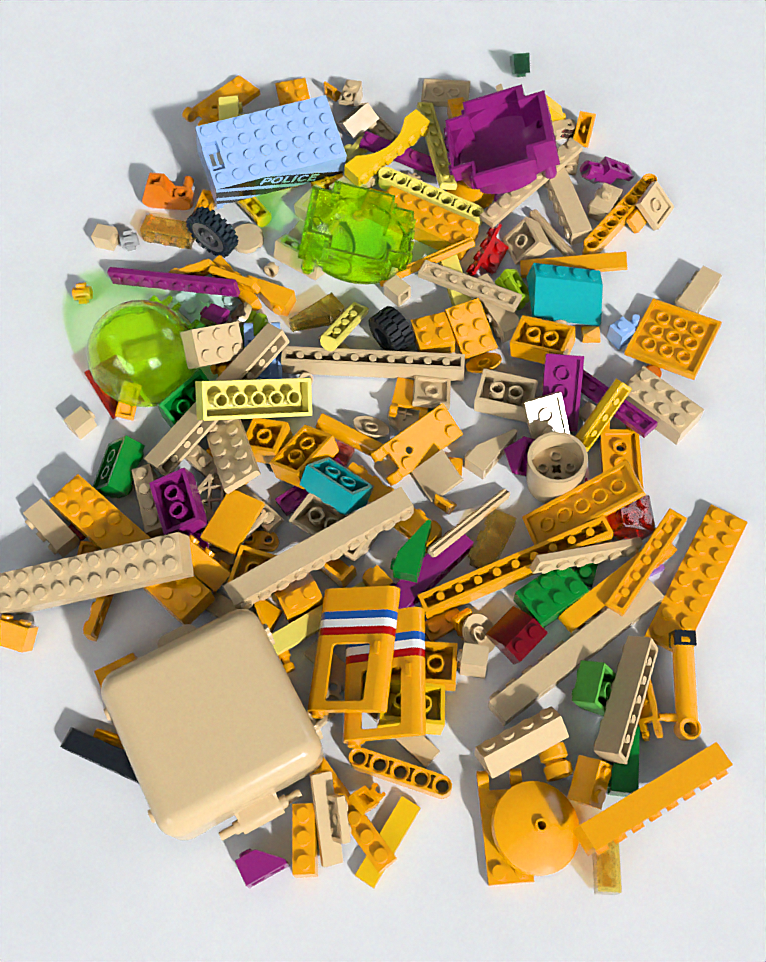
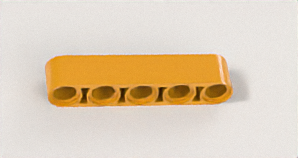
(392, 765)

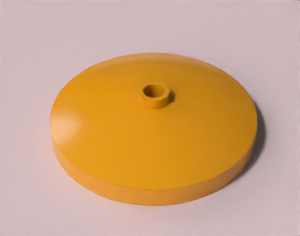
(517, 831)

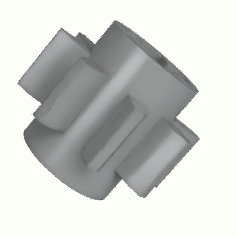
(129, 240)

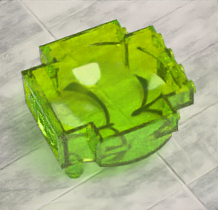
(356, 234)

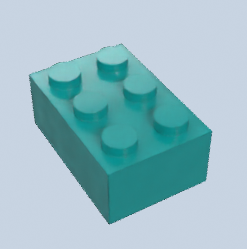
(336, 485)

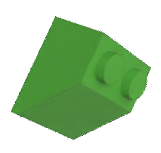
(593, 686)

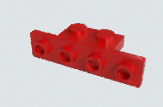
(490, 254)

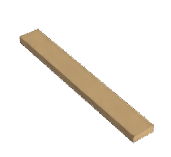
(417, 746)

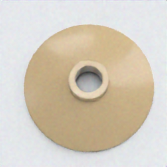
(371, 426)
(474, 630)

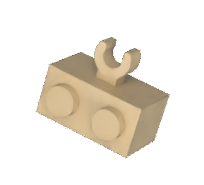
(604, 201)

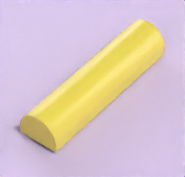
(343, 326)

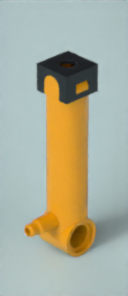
(685, 692)

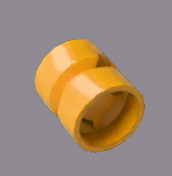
(556, 764)

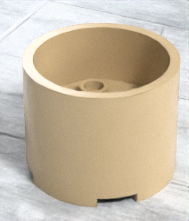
(555, 465)

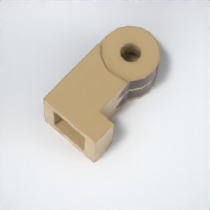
(564, 129)

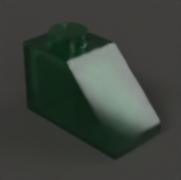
(520, 64)

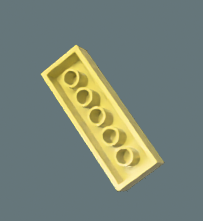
(253, 398)

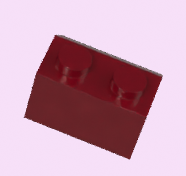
(516, 634)

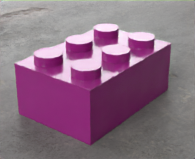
(179, 503)

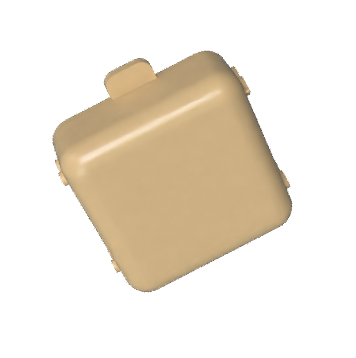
(213, 727)

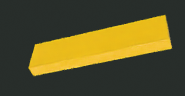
(392, 834)

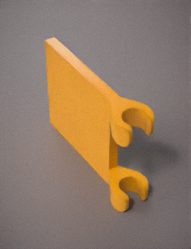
(404, 397)

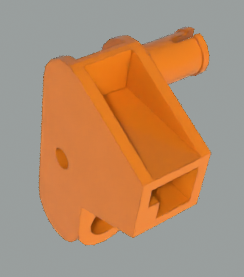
(165, 195)

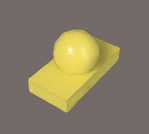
(354, 150)

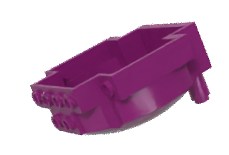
(502, 141)

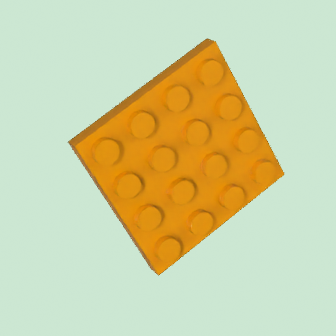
(673, 338)

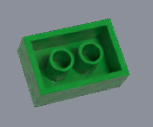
(550, 595)

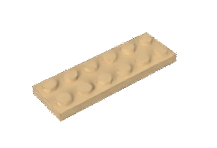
(232, 454)

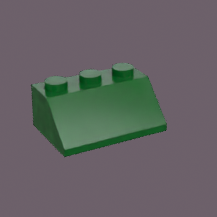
(180, 399)
(116, 468)

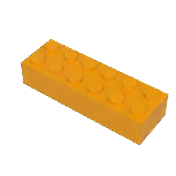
(435, 224)

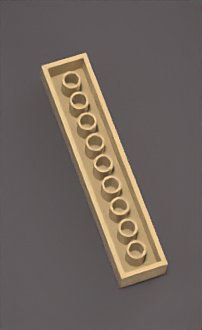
(96, 574)

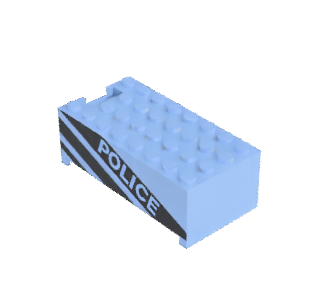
(270, 150)

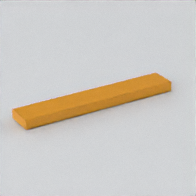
(601, 262)
(645, 562)

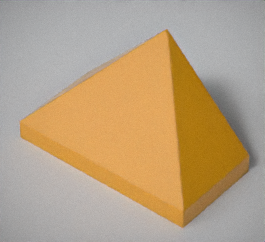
(268, 613)

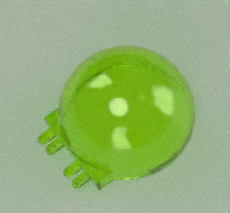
(139, 351)

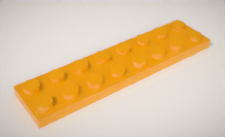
(697, 575)

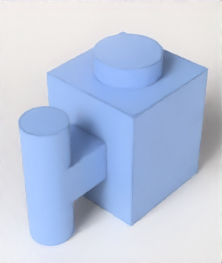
(622, 331)

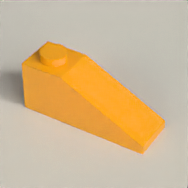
(276, 297)

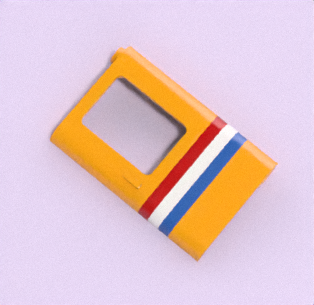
(356, 617)
(410, 657)

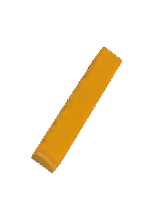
(616, 219)
(595, 599)

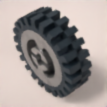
(212, 231)

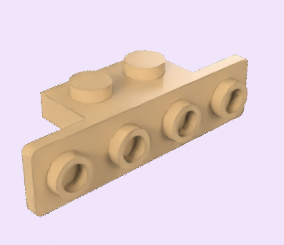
(330, 819)

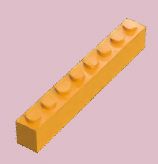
(651, 799)

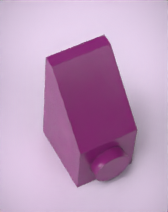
(214, 315)
(258, 866)

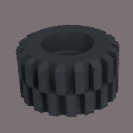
(391, 329)

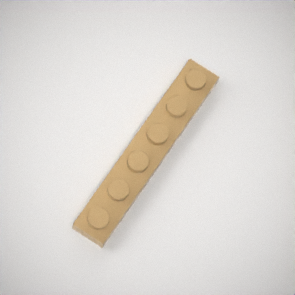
(470, 286)
(585, 555)

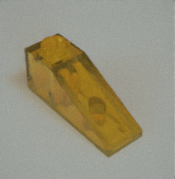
(317, 315)

